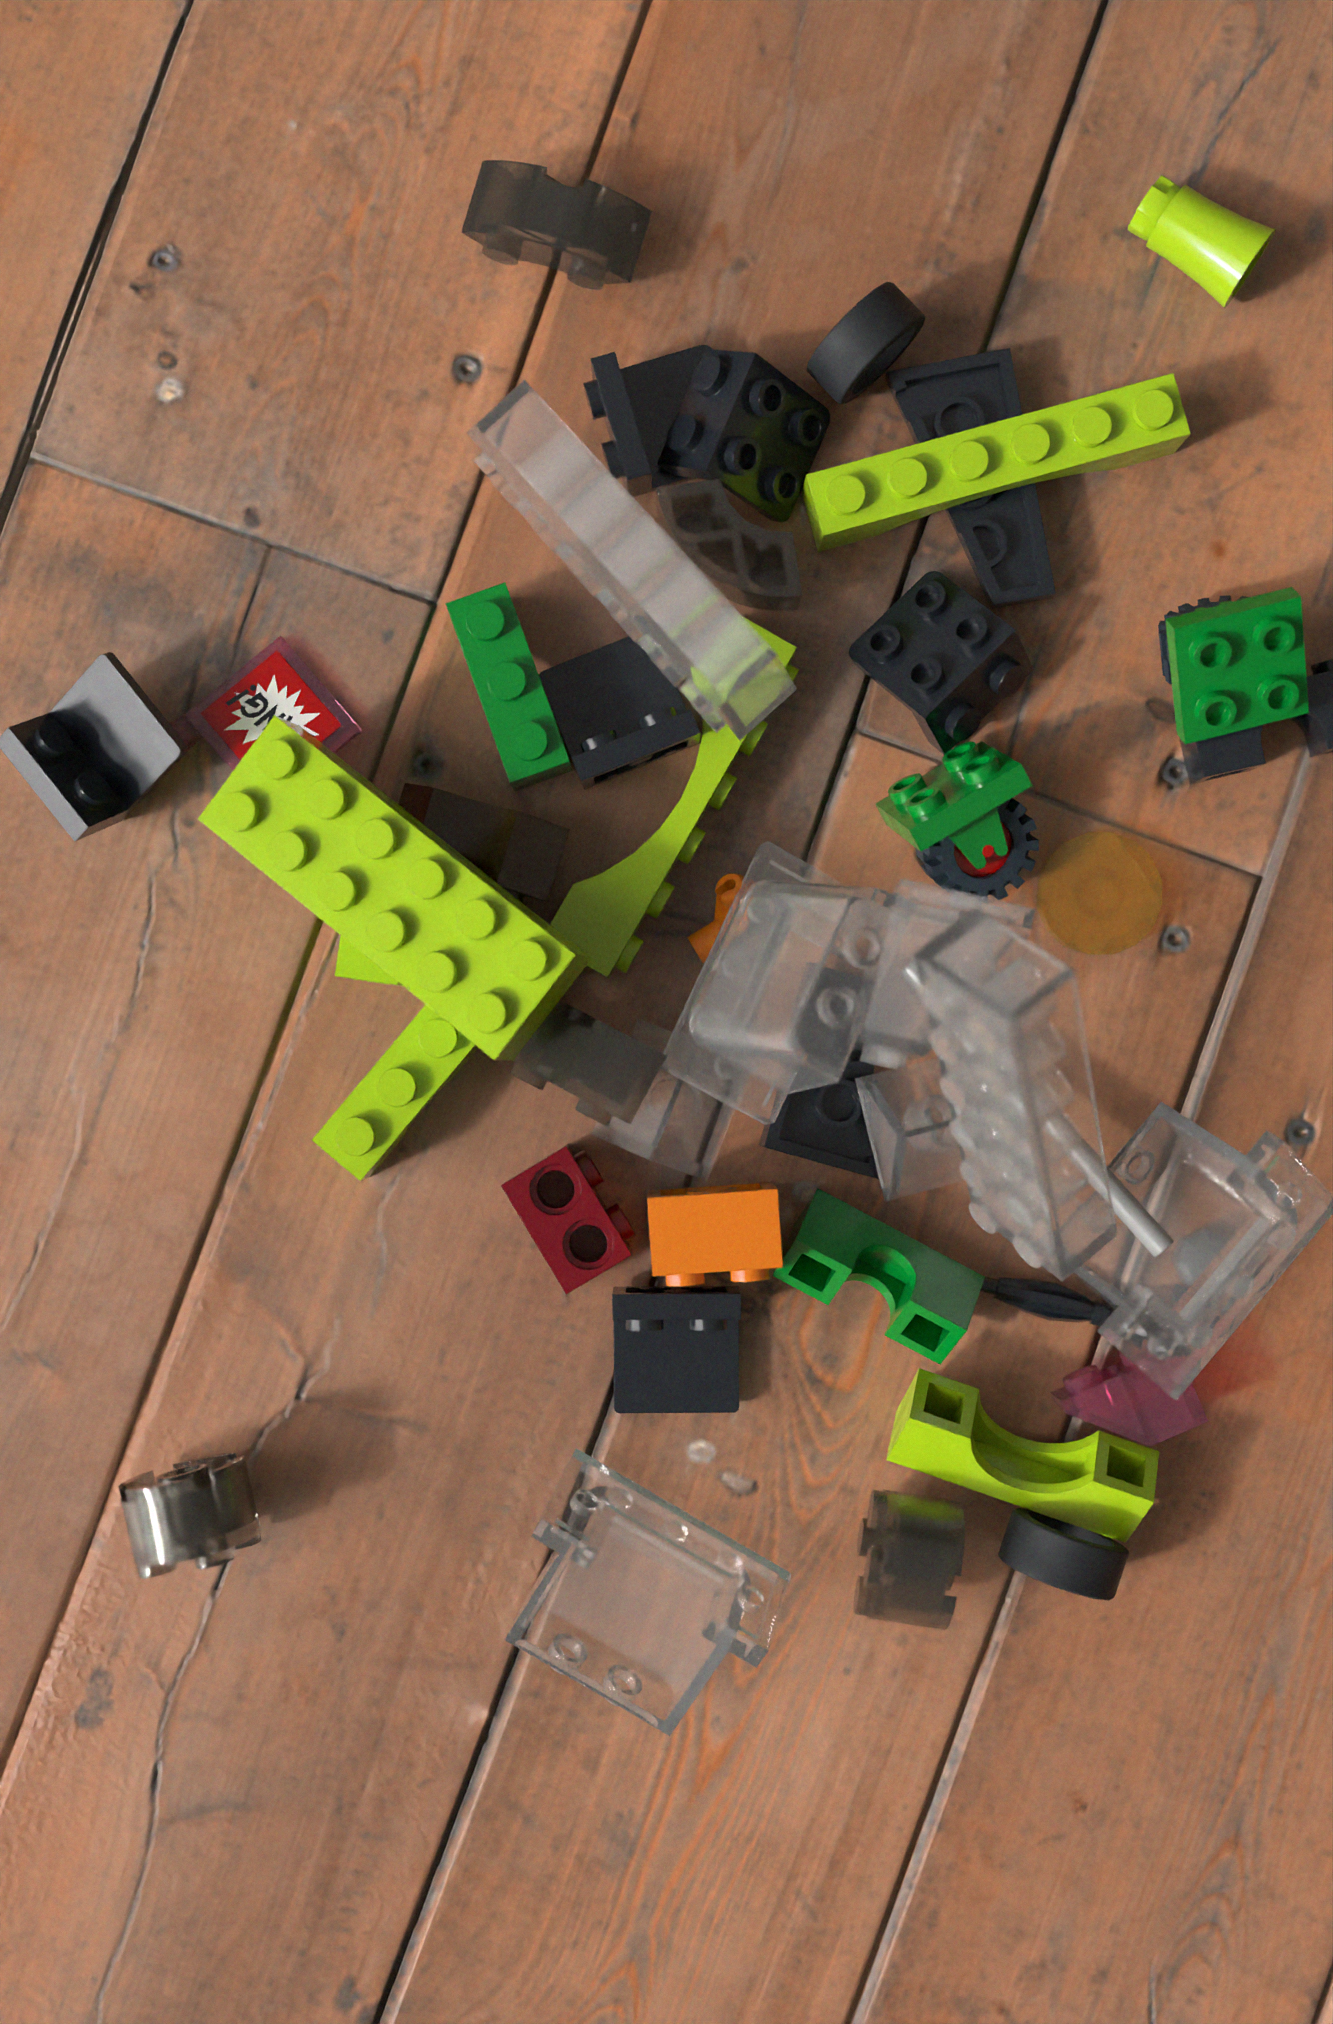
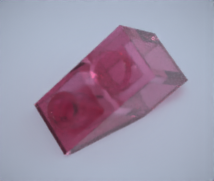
(1128, 1403)

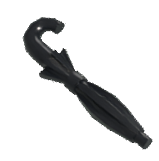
(1047, 1300)

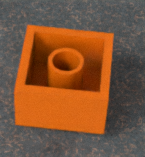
(714, 1232)

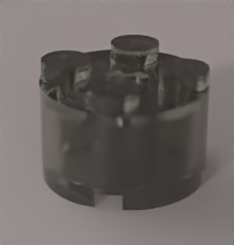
(190, 1514)
(911, 1559)

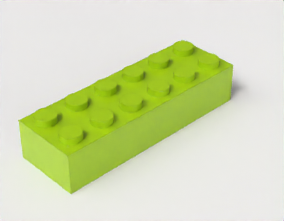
(394, 889)

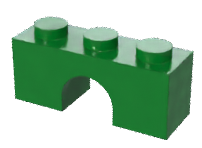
(509, 686)
(925, 1290)

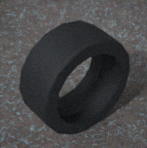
(865, 342)
(1063, 1555)

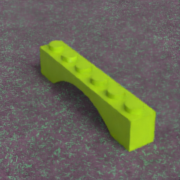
(1043, 445)
(609, 907)

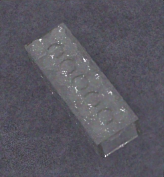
(629, 564)
(1018, 1091)

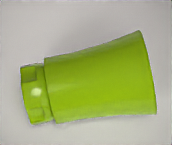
(1200, 237)

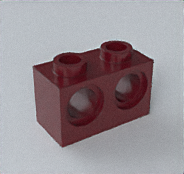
(553, 1225)

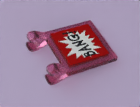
(264, 687)

